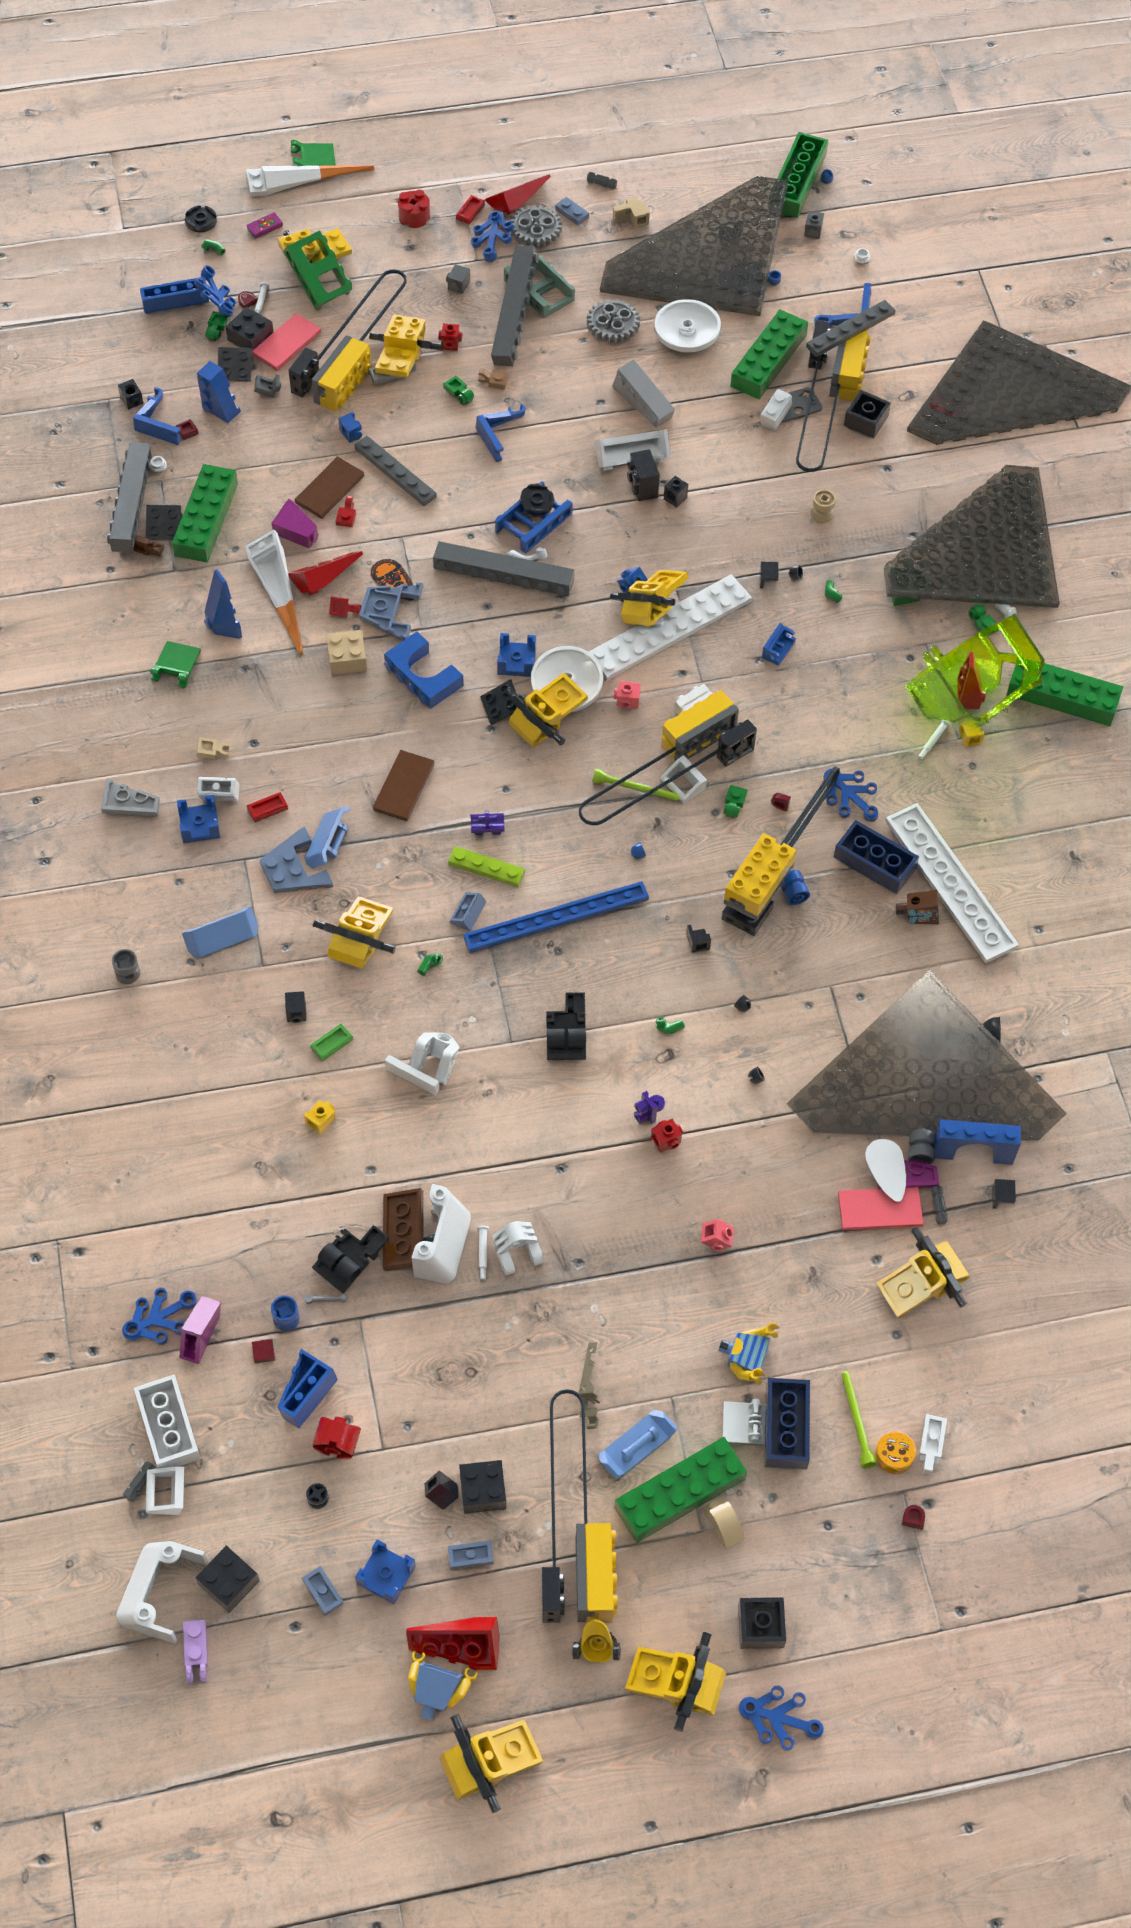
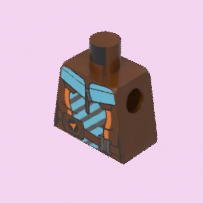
(920, 907)

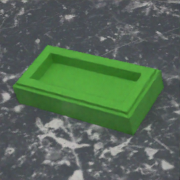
(331, 1042)

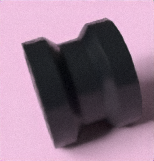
(316, 1491)

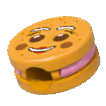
(895, 1452)

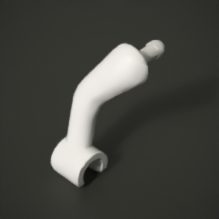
(540, 554)

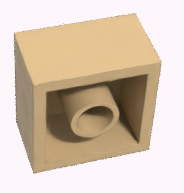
(346, 652)

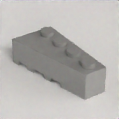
(642, 394)

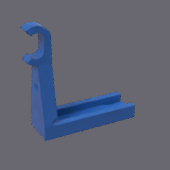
(838, 319)
(487, 421)
(152, 427)

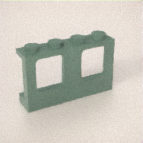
(552, 280)

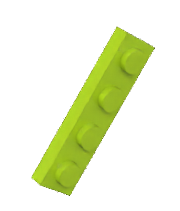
(486, 866)

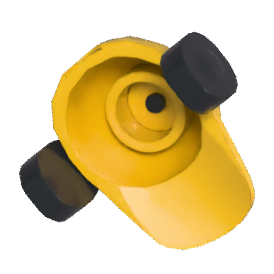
(597, 1643)

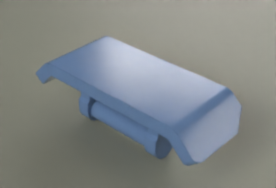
(320, 844)
(221, 933)
(637, 1443)

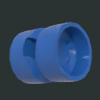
(795, 888)
(285, 1313)

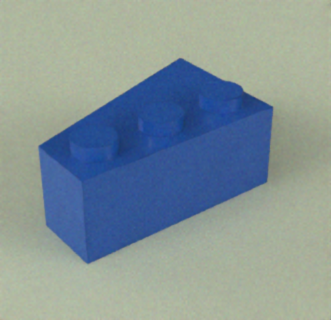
(215, 392)

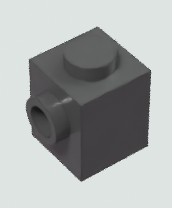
(814, 224)
(458, 278)

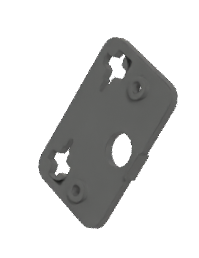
(801, 401)

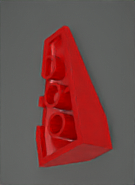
(515, 197)
(314, 578)
(969, 684)
(464, 1641)

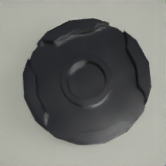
(200, 218)
(536, 499)

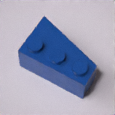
(306, 1389)

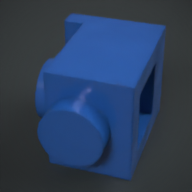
(350, 427)

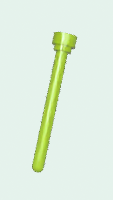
(601, 777)
(867, 1457)

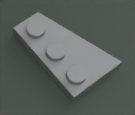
(123, 800)

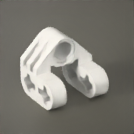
(438, 1045)
(514, 1236)

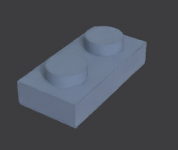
(572, 211)
(470, 1555)
(322, 1590)

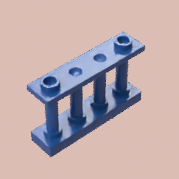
(539, 530)

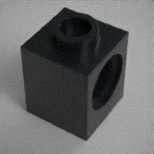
(130, 394)
(676, 491)
(295, 1006)

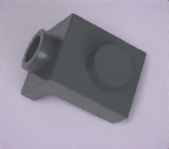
(267, 386)

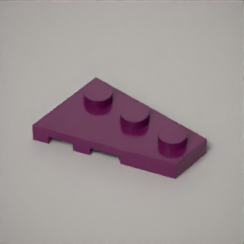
(920, 1175)

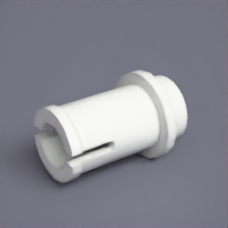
(1007, 610)

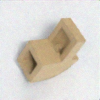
(633, 210)
(725, 1522)

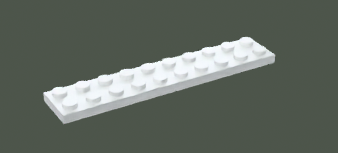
(677, 624)
(952, 883)

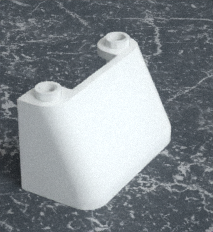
(440, 1259)

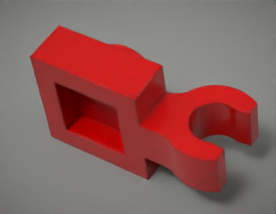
(346, 515)
(340, 606)

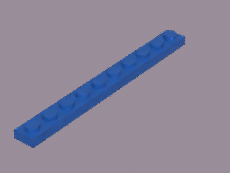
(555, 916)

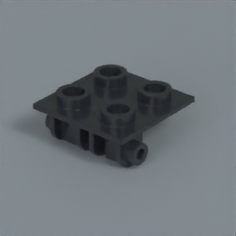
(236, 362)
(162, 521)
(498, 703)

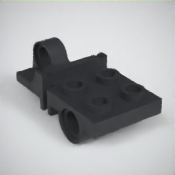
(567, 1029)
(347, 1257)

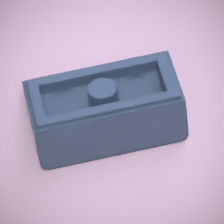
(468, 910)

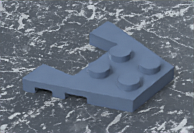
(381, 607)
(286, 870)

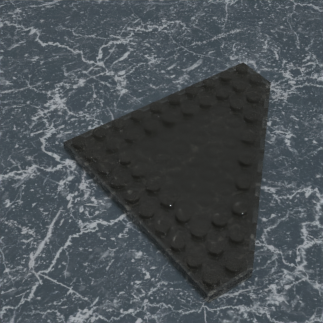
(710, 255)
(1012, 384)
(984, 549)
(921, 1066)

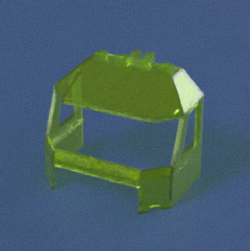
(936, 686)

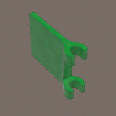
(313, 154)
(176, 660)

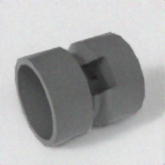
(126, 966)
(921, 1146)

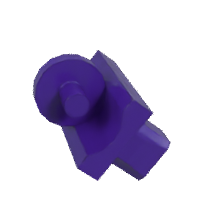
(487, 823)
(648, 1107)

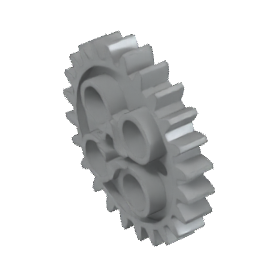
(536, 226)
(614, 314)

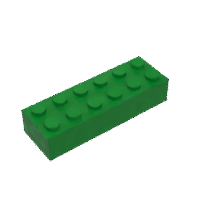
(801, 170)
(769, 354)
(205, 513)
(1071, 693)
(680, 1489)

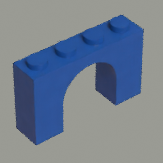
(428, 689)
(955, 1134)

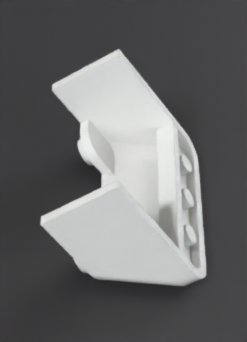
(618, 449)
(133, 1609)

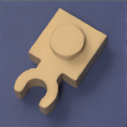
(209, 748)

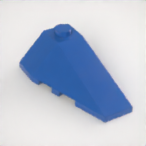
(219, 609)

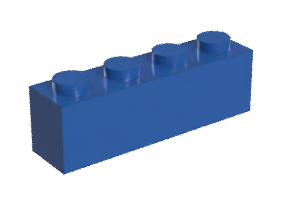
(171, 295)

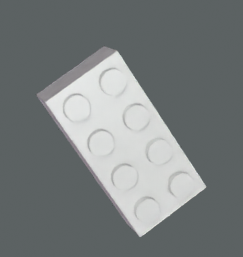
(167, 1423)

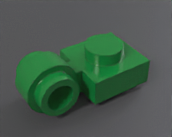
(215, 325)
(455, 387)
(977, 612)
(734, 800)

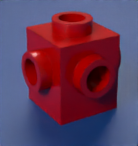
(450, 336)
(666, 1135)

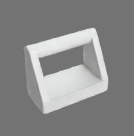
(693, 776)
(177, 1490)

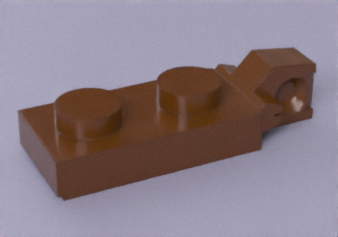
(147, 546)

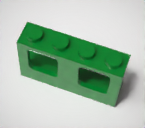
(309, 272)

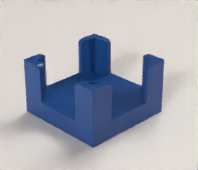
(516, 658)
(198, 822)
(385, 1572)

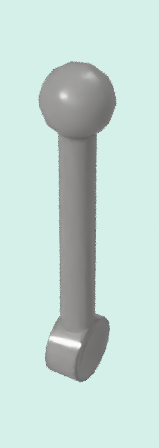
(308, 1298)

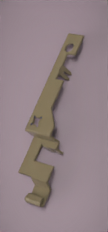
(588, 1394)

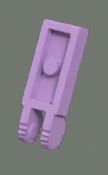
(195, 1648)

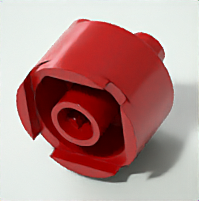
(413, 208)
(336, 1437)

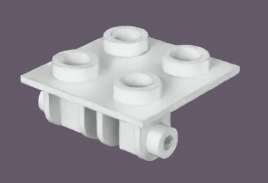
(744, 1422)

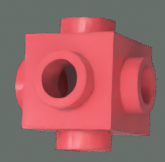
(627, 695)
(717, 1235)

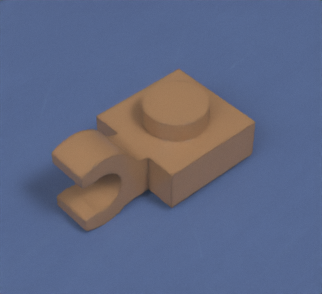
(495, 379)

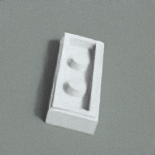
(412, 1075)

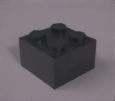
(249, 329)
(867, 414)
(643, 475)
(482, 1486)
(227, 1579)
(762, 1623)

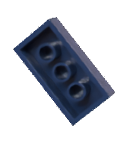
(876, 856)
(787, 1423)

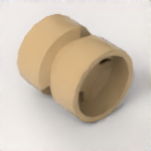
(823, 505)

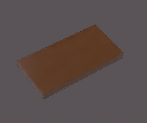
(329, 487)
(403, 785)
(403, 1225)

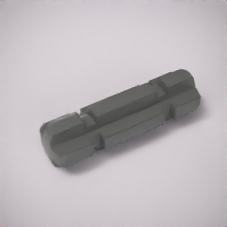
(602, 180)
(939, 1205)
(138, 1482)

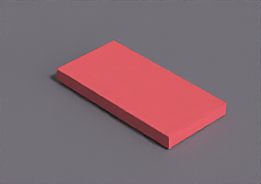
(286, 342)
(878, 1211)

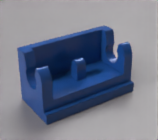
(778, 644)

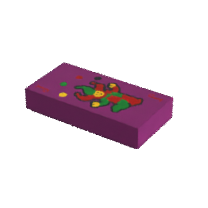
(264, 225)

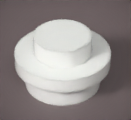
(862, 256)
(158, 464)

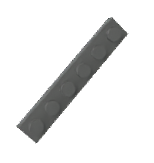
(850, 328)
(395, 470)

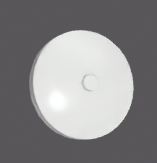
(687, 325)
(576, 664)

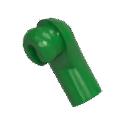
(213, 244)
(832, 593)
(428, 962)
(668, 1028)

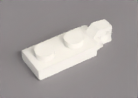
(932, 1442)

